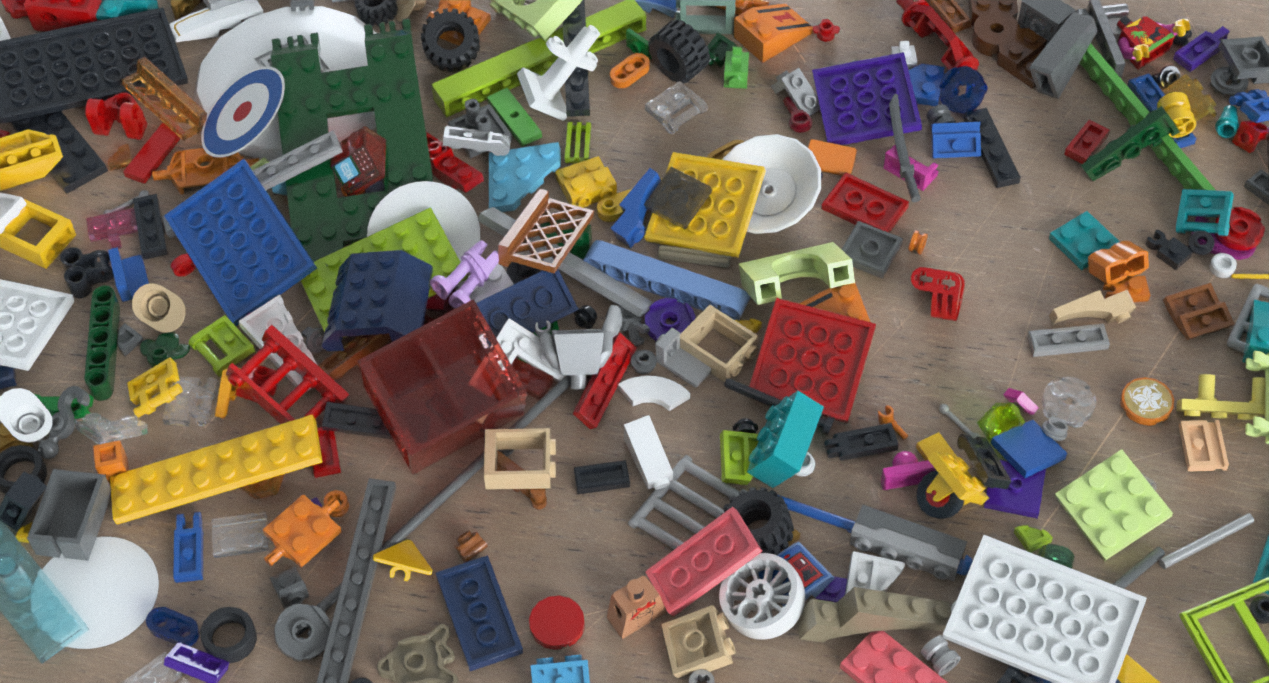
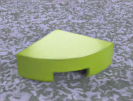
(1032, 538)

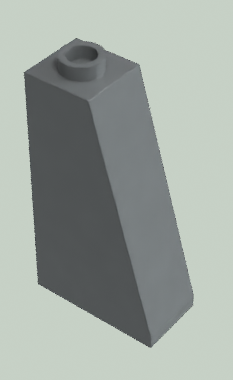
(1063, 54)

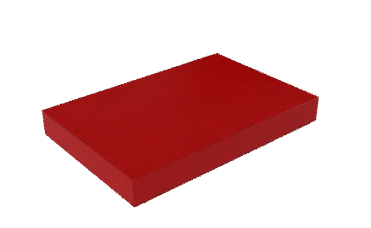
(863, 202)

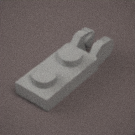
(476, 140)

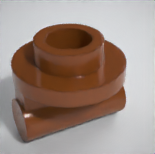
(470, 545)

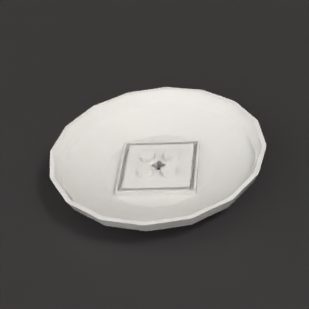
(250, 48)

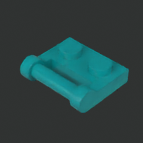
(1204, 204)

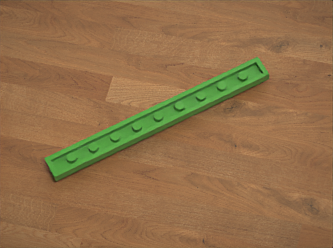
(1135, 111)

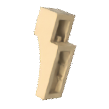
(1094, 305)

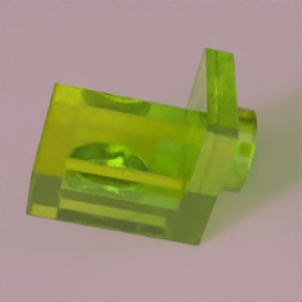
(1000, 419)

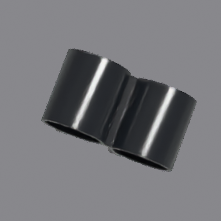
(85, 270)

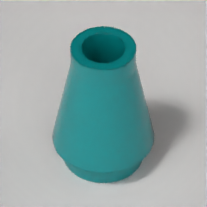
(1228, 122)

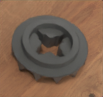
(1221, 76)

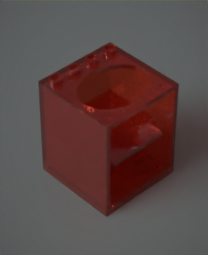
(442, 386)

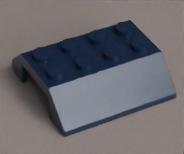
(378, 296)

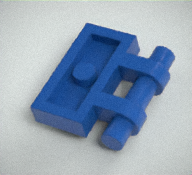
(1253, 104)

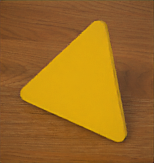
(403, 557)

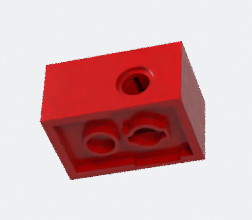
(58, 14)

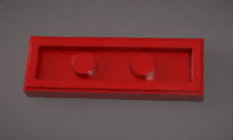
(152, 154)

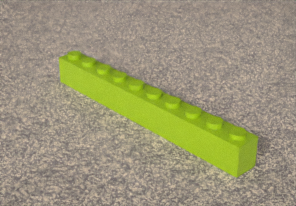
(502, 70)

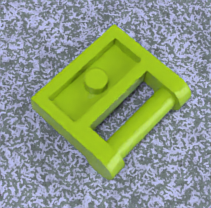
(227, 339)

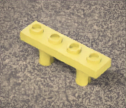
(1219, 409)

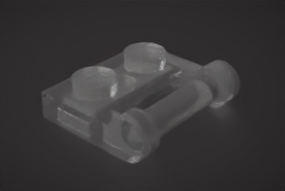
(671, 102)

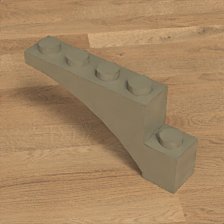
(870, 611)

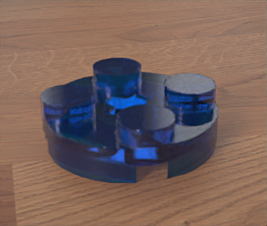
(975, 89)

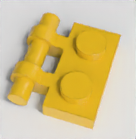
(151, 382)

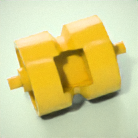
(1179, 110)

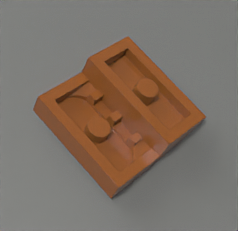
(1198, 311)

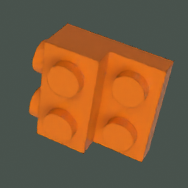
(480, 18)

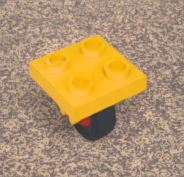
(945, 490)

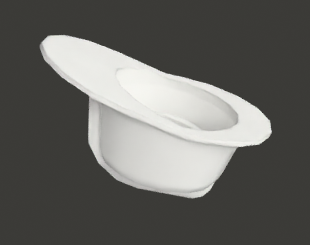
(24, 415)

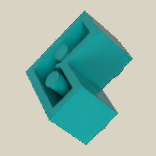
(117, 8)

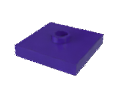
(1021, 496)

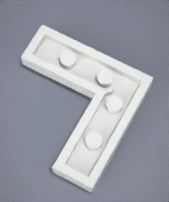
(524, 344)

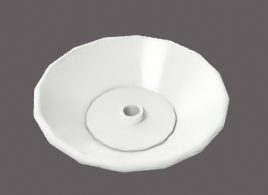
(789, 172)

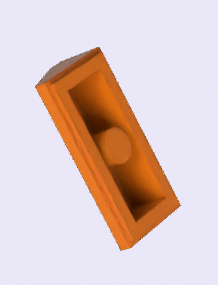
(833, 157)

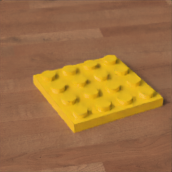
(725, 214)

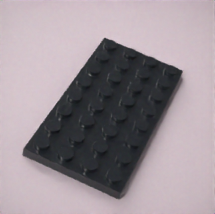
(83, 62)

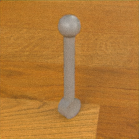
(143, 193)
(944, 409)

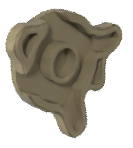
(420, 659)

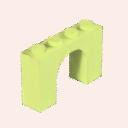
(539, 17)
(763, 276)

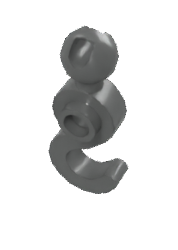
(62, 421)

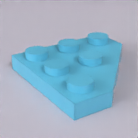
(520, 173)

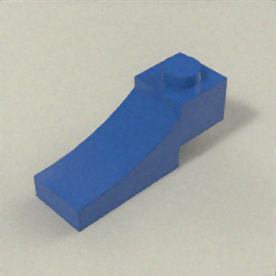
(630, 226)

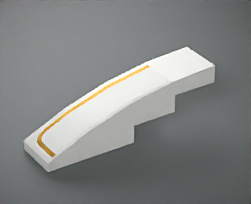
(208, 23)

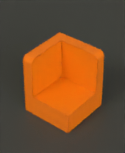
(110, 459)

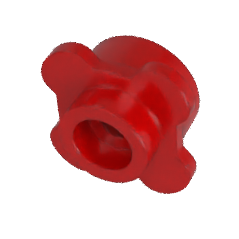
(826, 30)

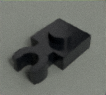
(1169, 251)

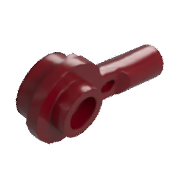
(800, 120)

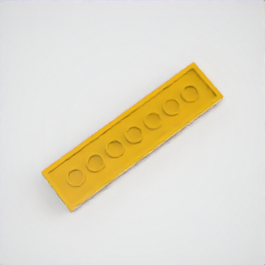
(215, 469)

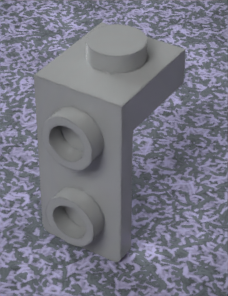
(798, 89)
(678, 360)

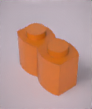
(1118, 262)

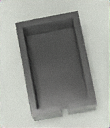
(70, 514)

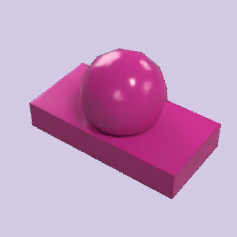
(905, 471)

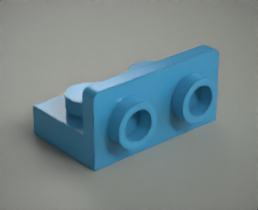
(571, 671)

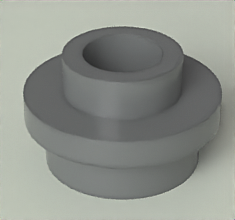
(643, 367)

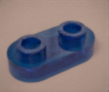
(175, 626)

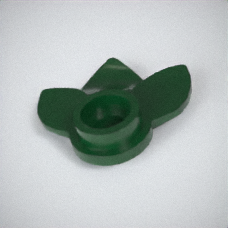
(163, 347)

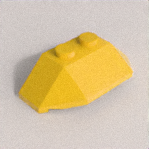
(27, 157)

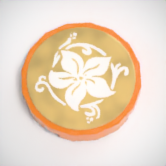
(1147, 401)

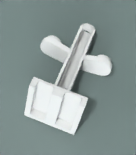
(544, 90)

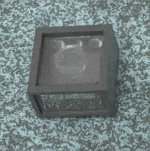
(1044, 16)

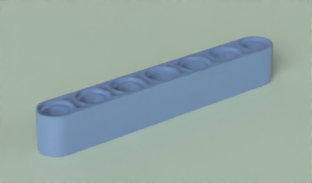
(666, 279)

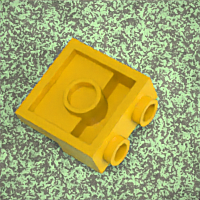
(586, 182)

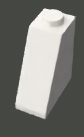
(648, 453)

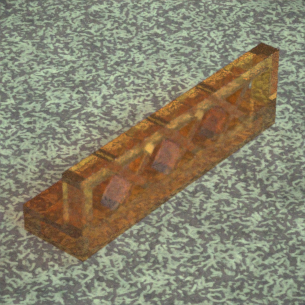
(171, 98)

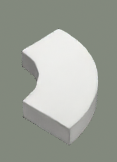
(654, 390)

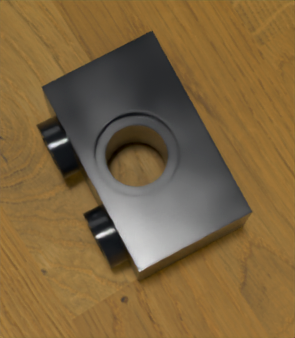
(21, 500)

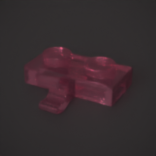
(112, 226)

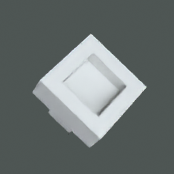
(909, 52)

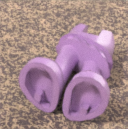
(472, 263)

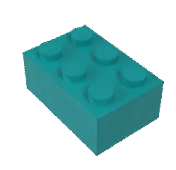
(784, 439)

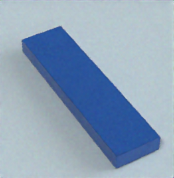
(1149, 94)

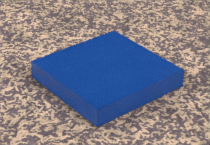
(1028, 448)

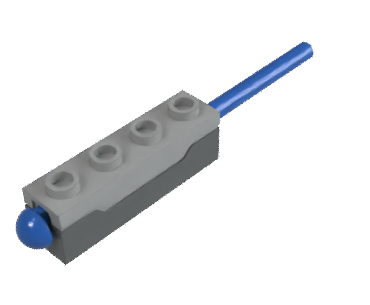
(897, 540)

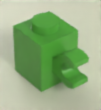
(736, 68)

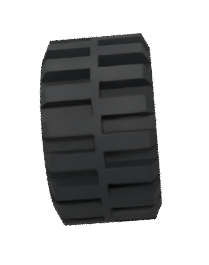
(450, 22)
(679, 51)
(768, 506)

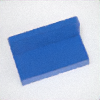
(128, 273)

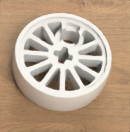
(763, 596)

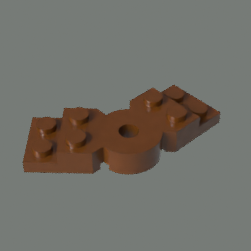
(1000, 34)

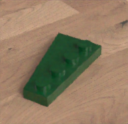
(1128, 146)

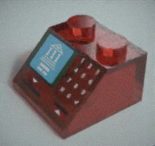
(361, 161)

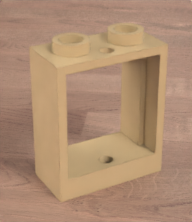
(702, 325)
(518, 439)

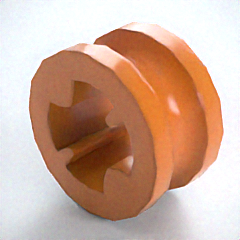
(918, 242)
(340, 496)

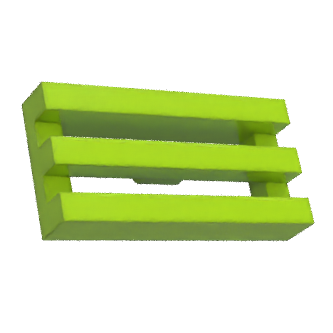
(578, 129)

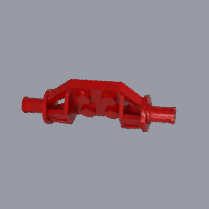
(926, 21)

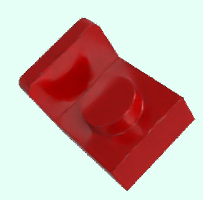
(1249, 135)

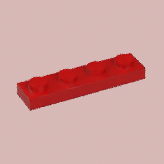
(604, 384)

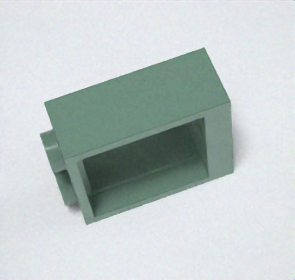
(708, 23)

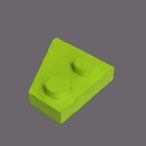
(735, 452)

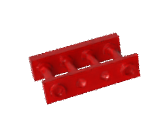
(293, 360)

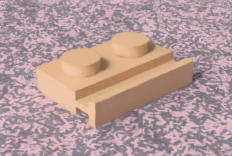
(1203, 445)

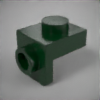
(718, 48)

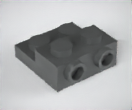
(1247, 58)

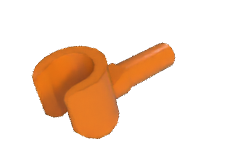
(889, 418)

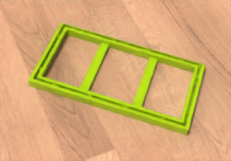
(1203, 644)

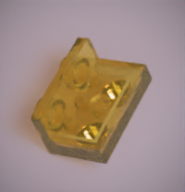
(1199, 104)

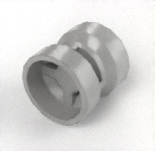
(940, 655)

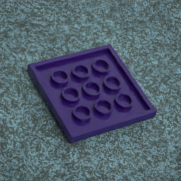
(858, 95)

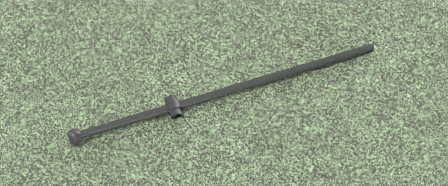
(453, 486)

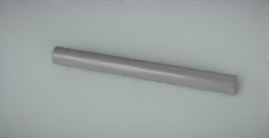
(1206, 541)

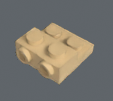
(698, 642)

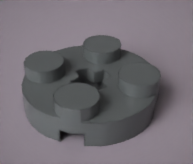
(300, 648)

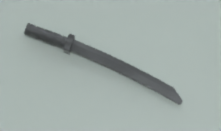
(906, 168)

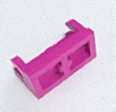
(922, 174)

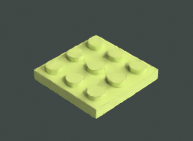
(1113, 505)

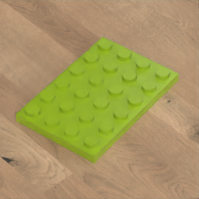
(416, 235)

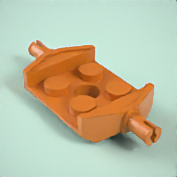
(187, 172)

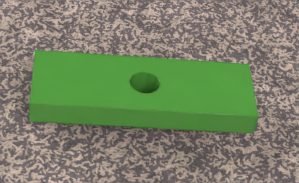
(514, 117)

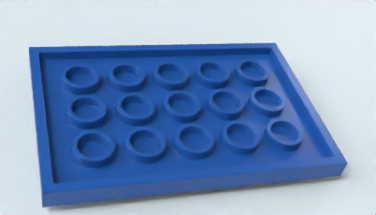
(240, 242)

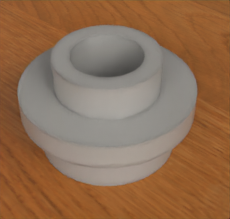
(1055, 429)

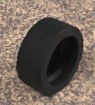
(20, 454)
(225, 616)

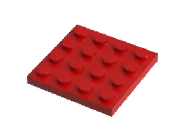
(814, 355)

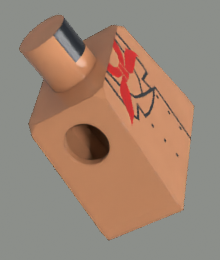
(634, 606)

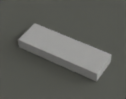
(1068, 340)

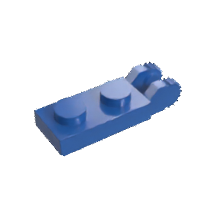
(188, 549)

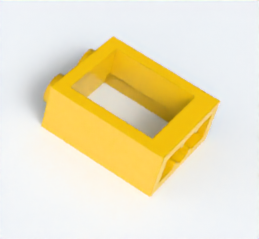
(44, 252)

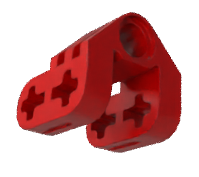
(119, 108)
(945, 300)

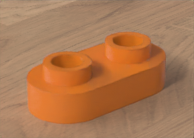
(629, 70)

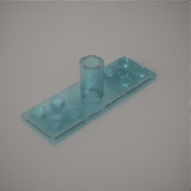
(33, 601)

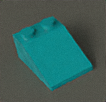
(1258, 330)

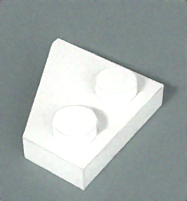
(872, 572)

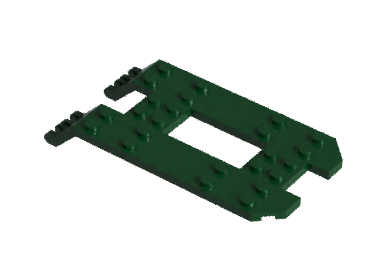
(310, 97)

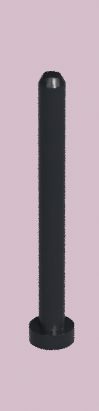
(825, 424)

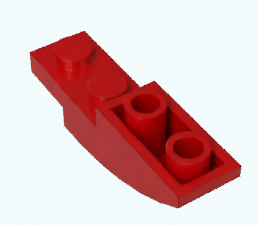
(450, 169)

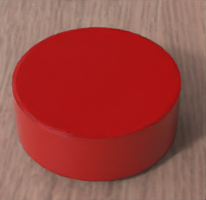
(182, 265)

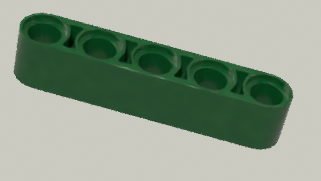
(102, 343)

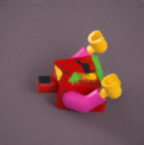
(1147, 39)

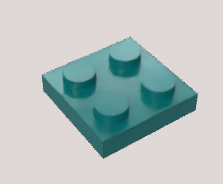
(1082, 238)

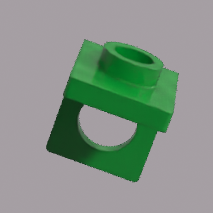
(637, 43)

